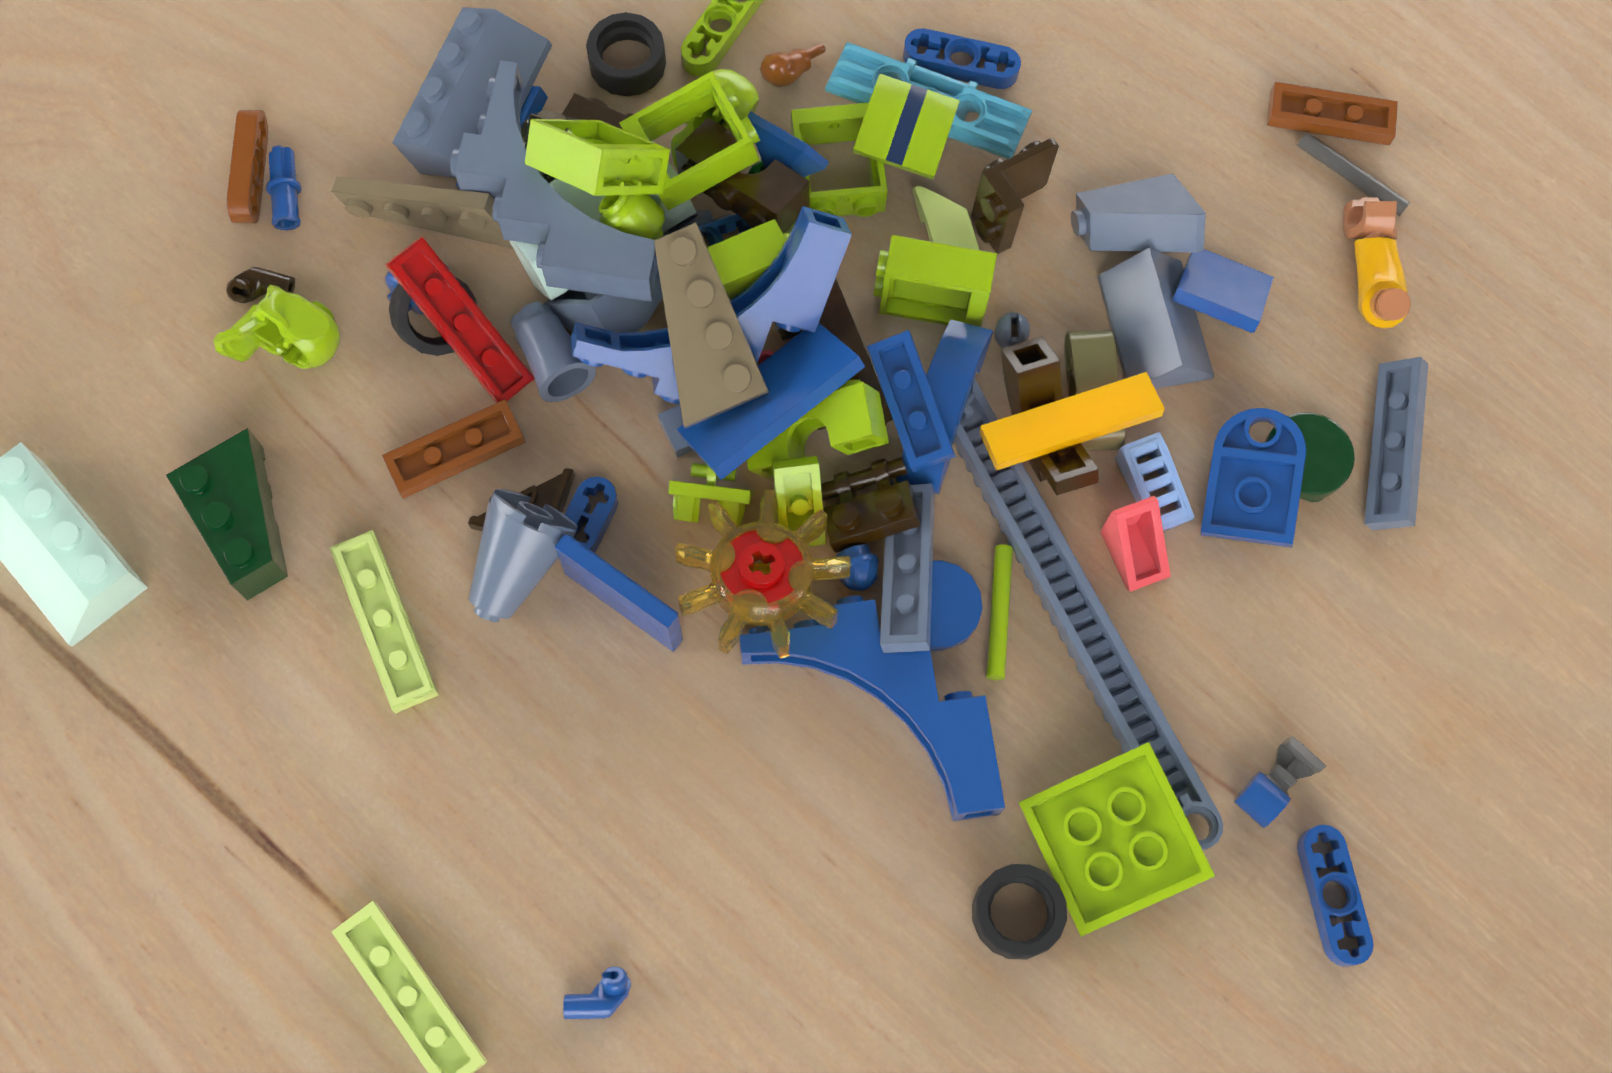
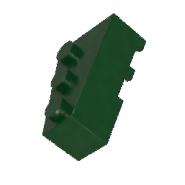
(234, 512)

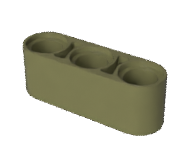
(1089, 365)

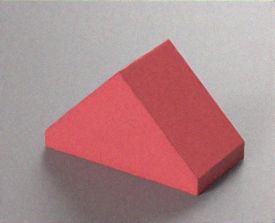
(1137, 543)

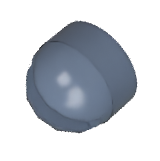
(1003, 329)

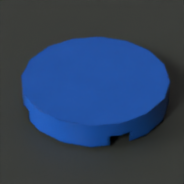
(954, 606)

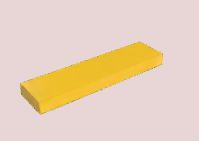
(1071, 421)

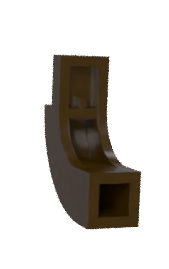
(1034, 380)

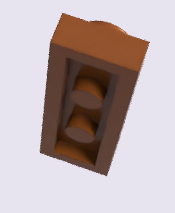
(1332, 113)
(453, 449)

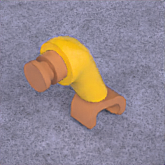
(1380, 274)

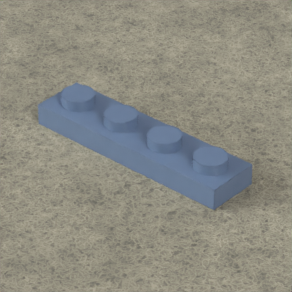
(1396, 444)
(909, 581)

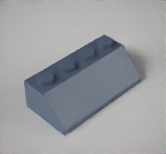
(458, 83)

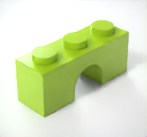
(852, 421)

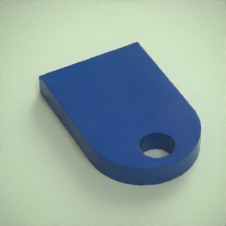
(1254, 483)

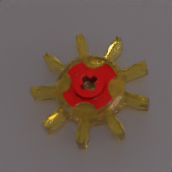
(761, 574)

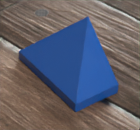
(785, 148)

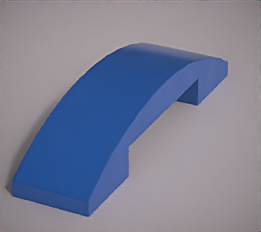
(951, 380)

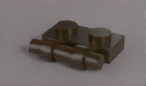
(873, 514)

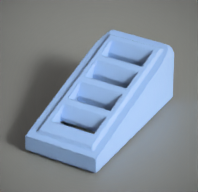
(1162, 462)

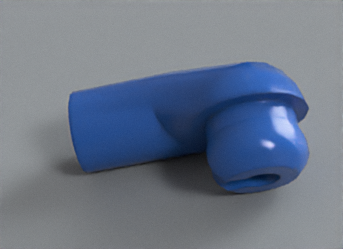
(603, 999)

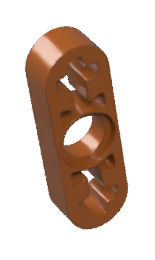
(247, 166)

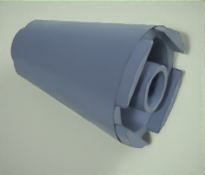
(514, 552)

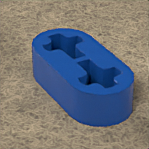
(602, 514)

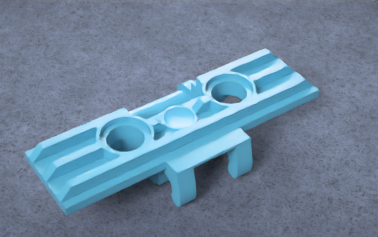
(994, 131)

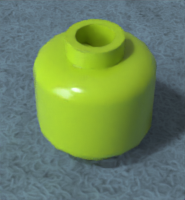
(633, 215)

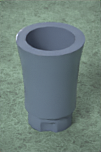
(550, 353)

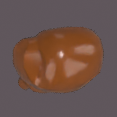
(785, 68)

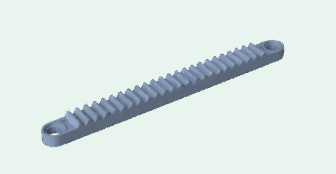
(1079, 614)

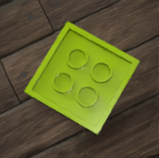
(1116, 839)

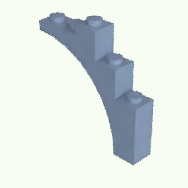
(571, 246)

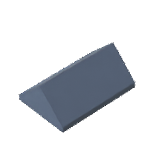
(1150, 327)

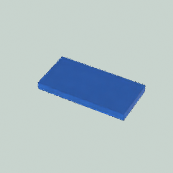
(797, 381)

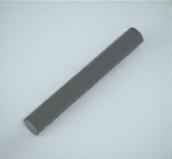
(1350, 171)

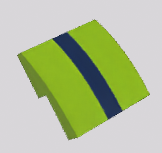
(906, 126)

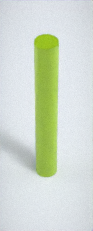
(999, 612)

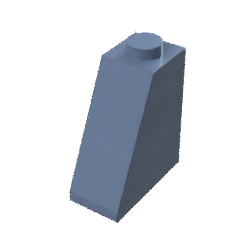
(1140, 216)

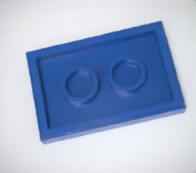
(619, 592)

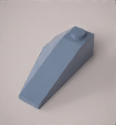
(614, 312)

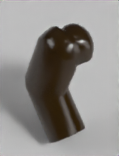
(254, 283)

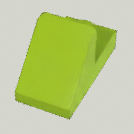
(798, 492)

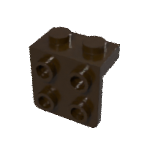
(1002, 187)

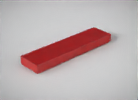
(459, 320)

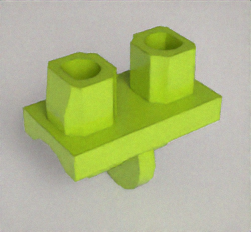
(689, 496)

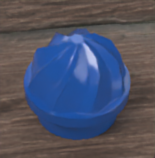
(863, 567)

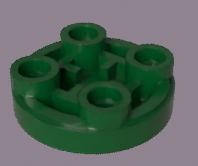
(1328, 455)

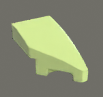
(944, 219)

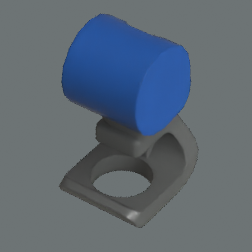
(1267, 793)

